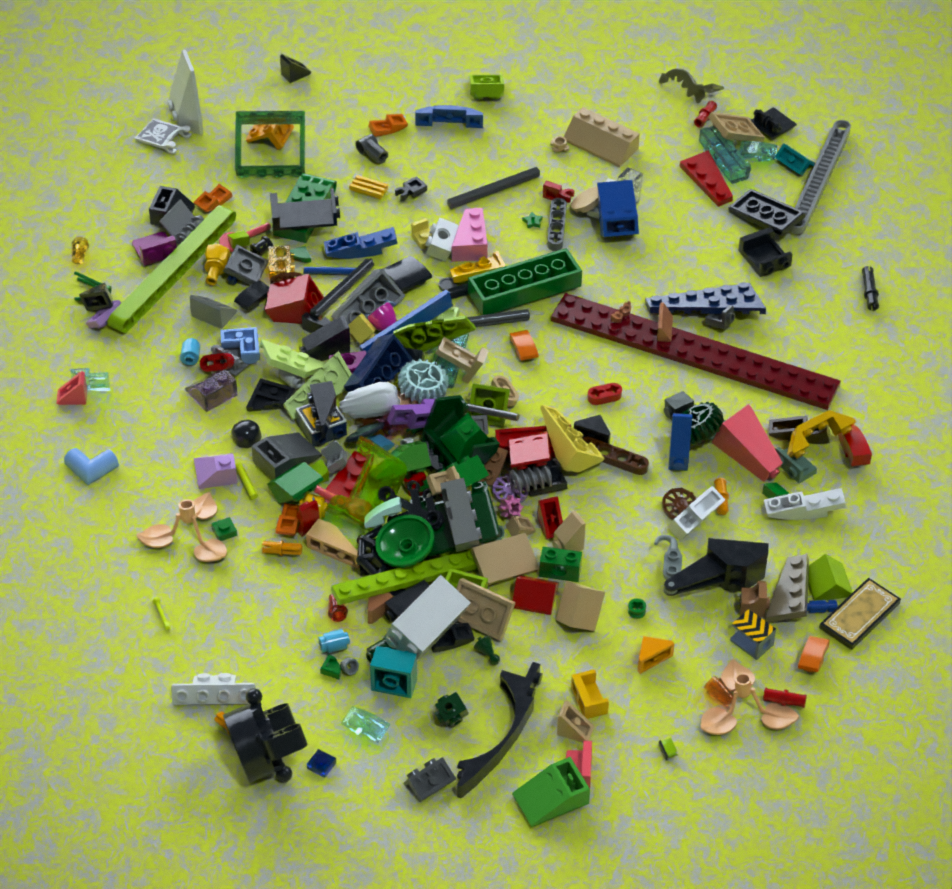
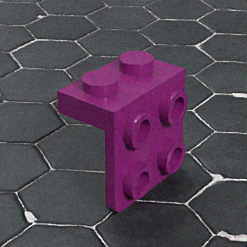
(154, 247)

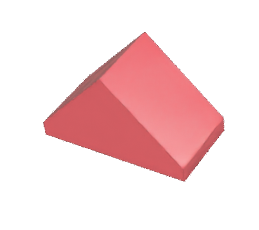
(74, 391)

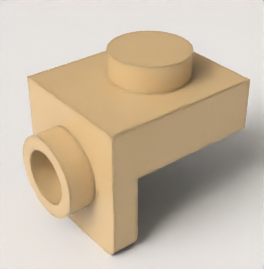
(435, 479)

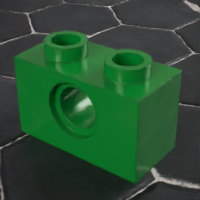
(560, 564)

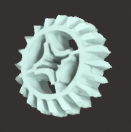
(422, 380)

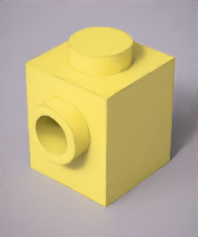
(361, 329)

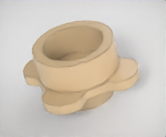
(559, 144)

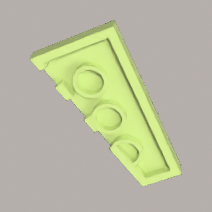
(333, 370)

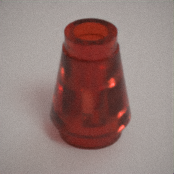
(336, 611)

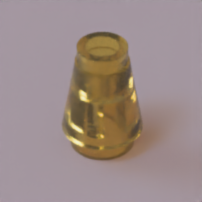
(79, 249)

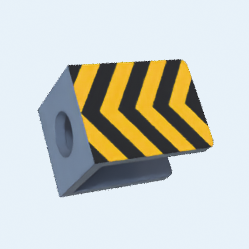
(753, 634)

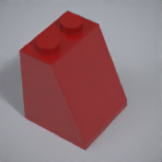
(292, 299)

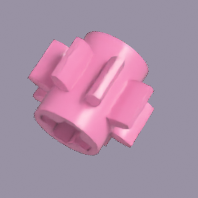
(510, 507)

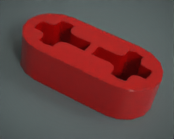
(217, 366)
(604, 394)

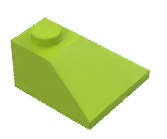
(490, 397)

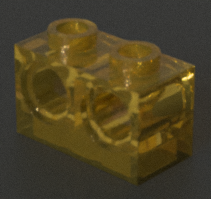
(280, 260)

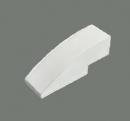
(696, 513)

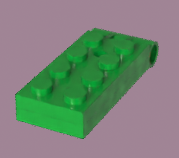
(307, 189)

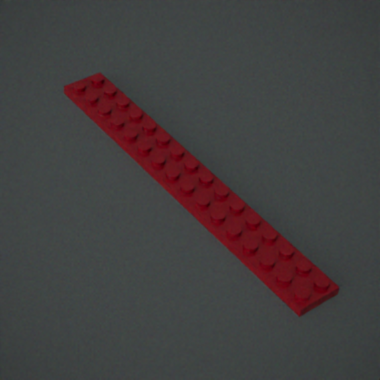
(698, 352)

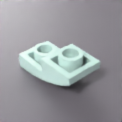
(376, 517)

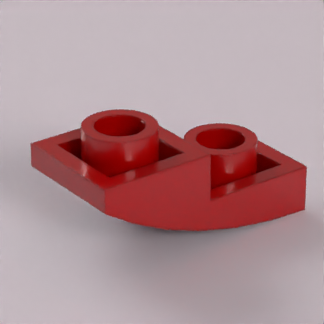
(307, 516)

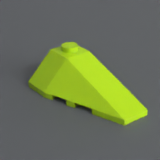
(429, 334)

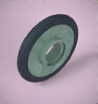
(365, 431)

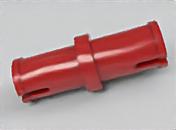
(704, 113)
(784, 697)

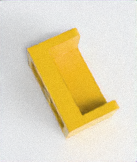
(588, 694)

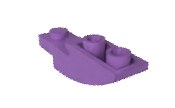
(412, 414)

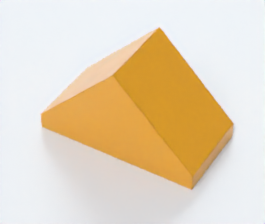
(654, 652)

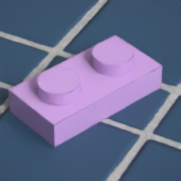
(100, 318)

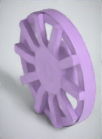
(506, 489)

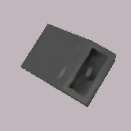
(281, 452)

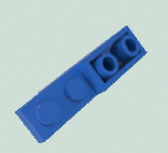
(353, 246)

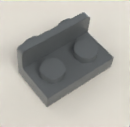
(430, 779)

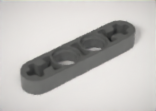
(556, 224)

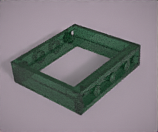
(269, 117)

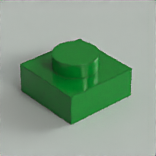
(224, 529)

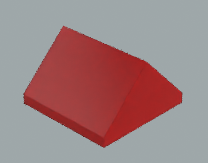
(535, 594)

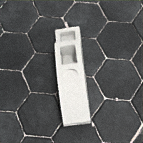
(801, 507)

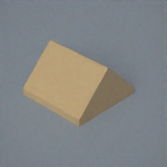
(580, 606)

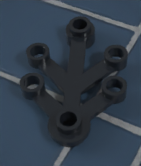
(416, 507)

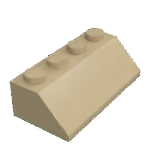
(602, 137)

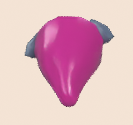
(383, 316)

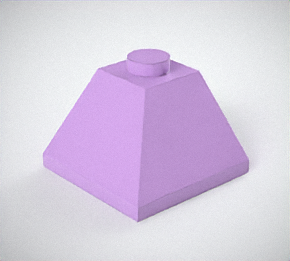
(215, 470)

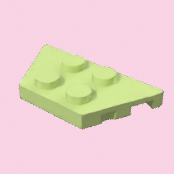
(289, 360)

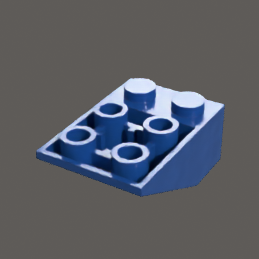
(617, 208)

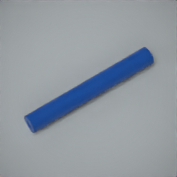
(328, 270)

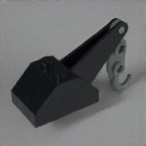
(726, 564)

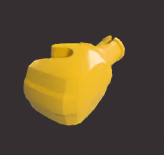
(217, 258)

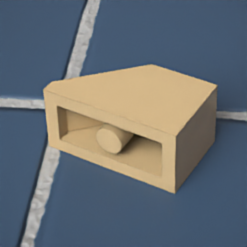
(570, 533)

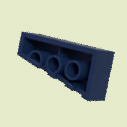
(380, 363)

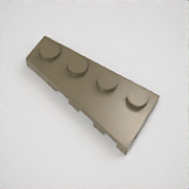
(791, 592)

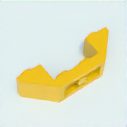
(837, 422)

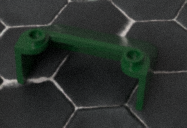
(443, 415)
(485, 519)

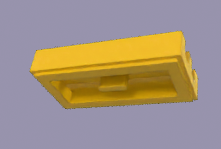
(368, 187)

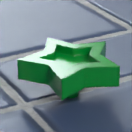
(532, 220)

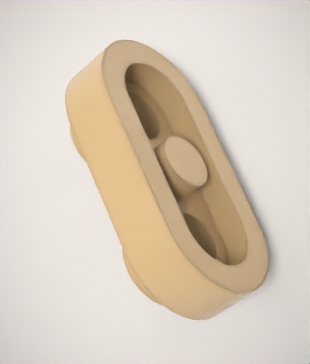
(503, 382)

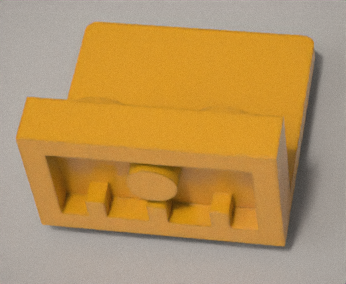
(277, 133)

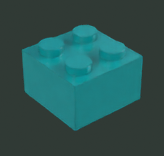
(393, 672)

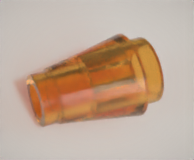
(718, 690)

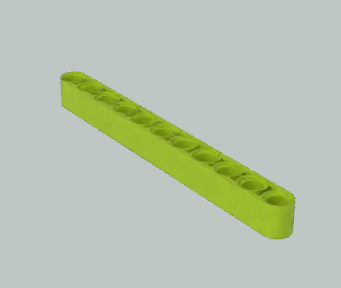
(171, 269)

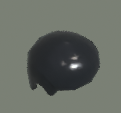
(246, 433)

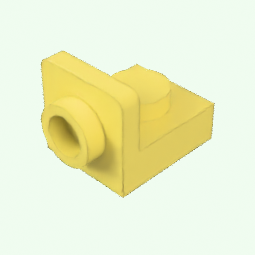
(420, 232)

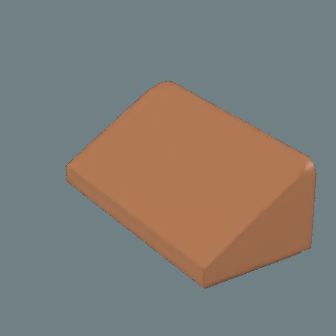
(664, 324)

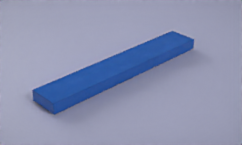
(423, 313)

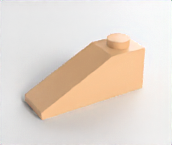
(331, 542)

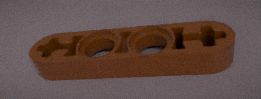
(616, 452)

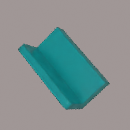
(793, 159)

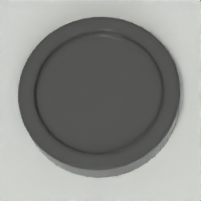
(446, 283)

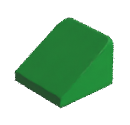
(773, 490)

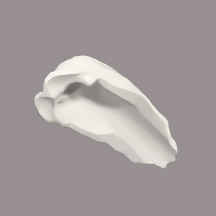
(370, 400)

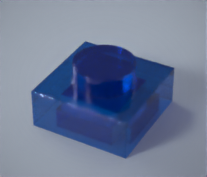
(321, 763)

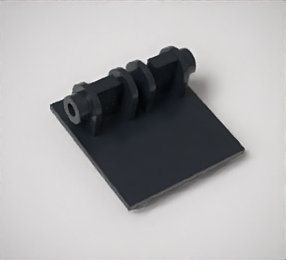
(772, 122)

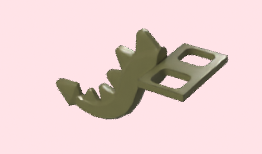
(695, 89)

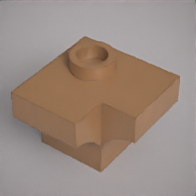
(755, 599)

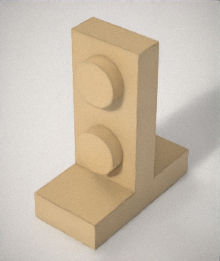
(461, 357)

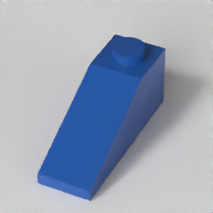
(680, 442)

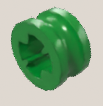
(637, 613)

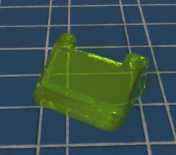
(378, 471)

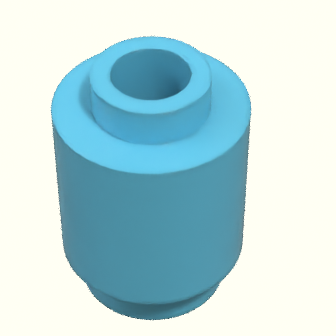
(190, 351)
(334, 641)

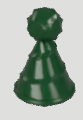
(485, 646)

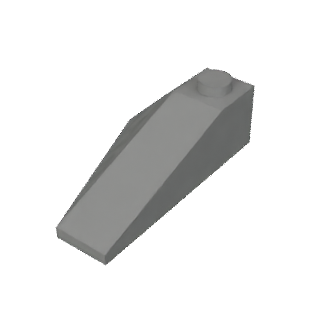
(369, 296)

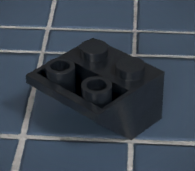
(163, 201)

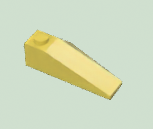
(568, 444)

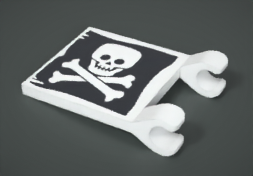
(161, 134)

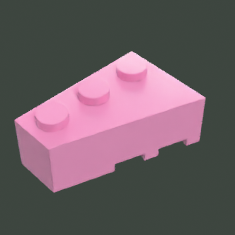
(471, 237)

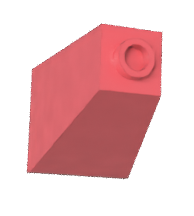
(748, 444)

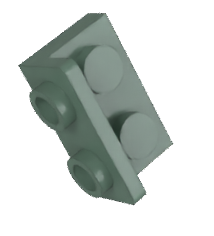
(797, 469)

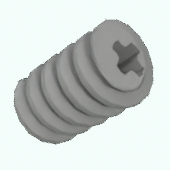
(530, 477)

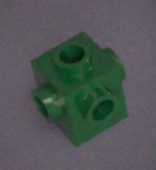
(450, 709)

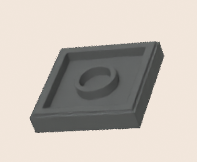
(245, 265)

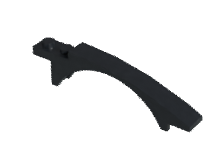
(521, 695)

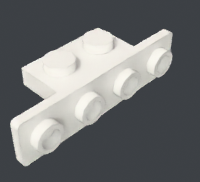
(211, 690)

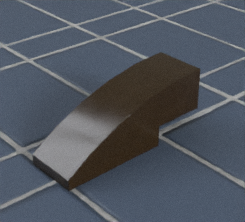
(783, 429)

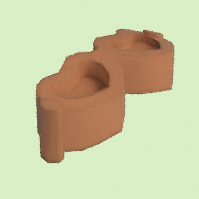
(623, 311)

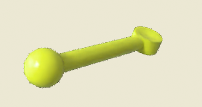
(156, 600)

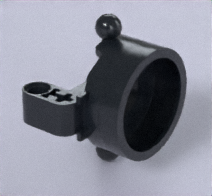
(264, 737)

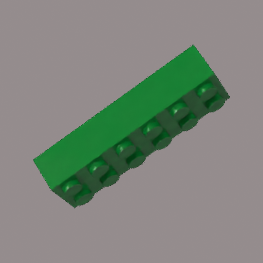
(524, 282)

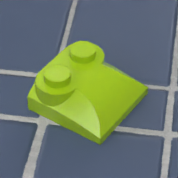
(486, 86)

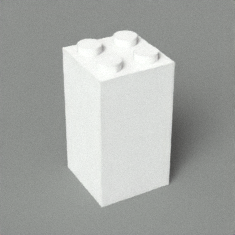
(427, 618)

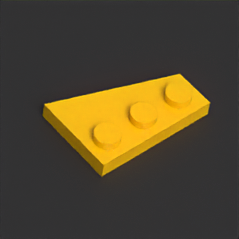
(462, 272)

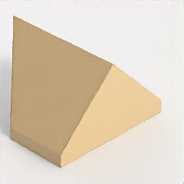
(573, 724)

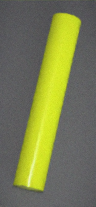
(246, 481)

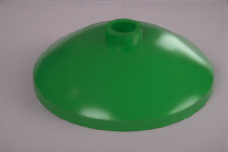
(401, 534)

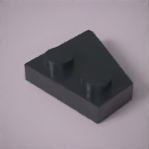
(269, 396)

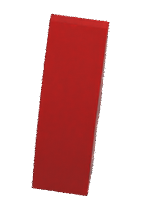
(856, 447)

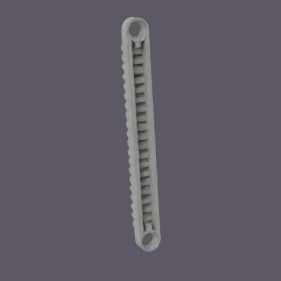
(821, 173)

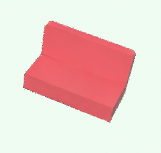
(583, 760)

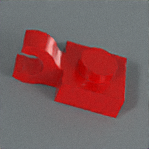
(553, 190)

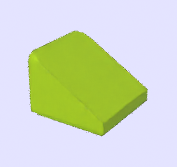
(239, 238)
(321, 468)

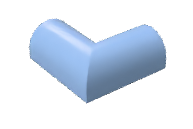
(242, 338)
(92, 469)

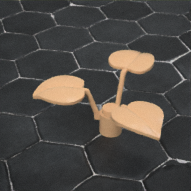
(201, 508)
(740, 680)

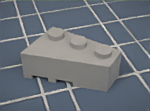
(460, 515)

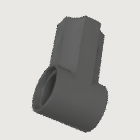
(370, 146)

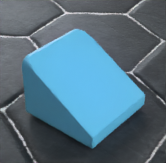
(381, 441)

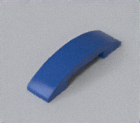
(449, 114)

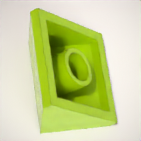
(828, 579)

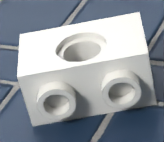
(442, 238)

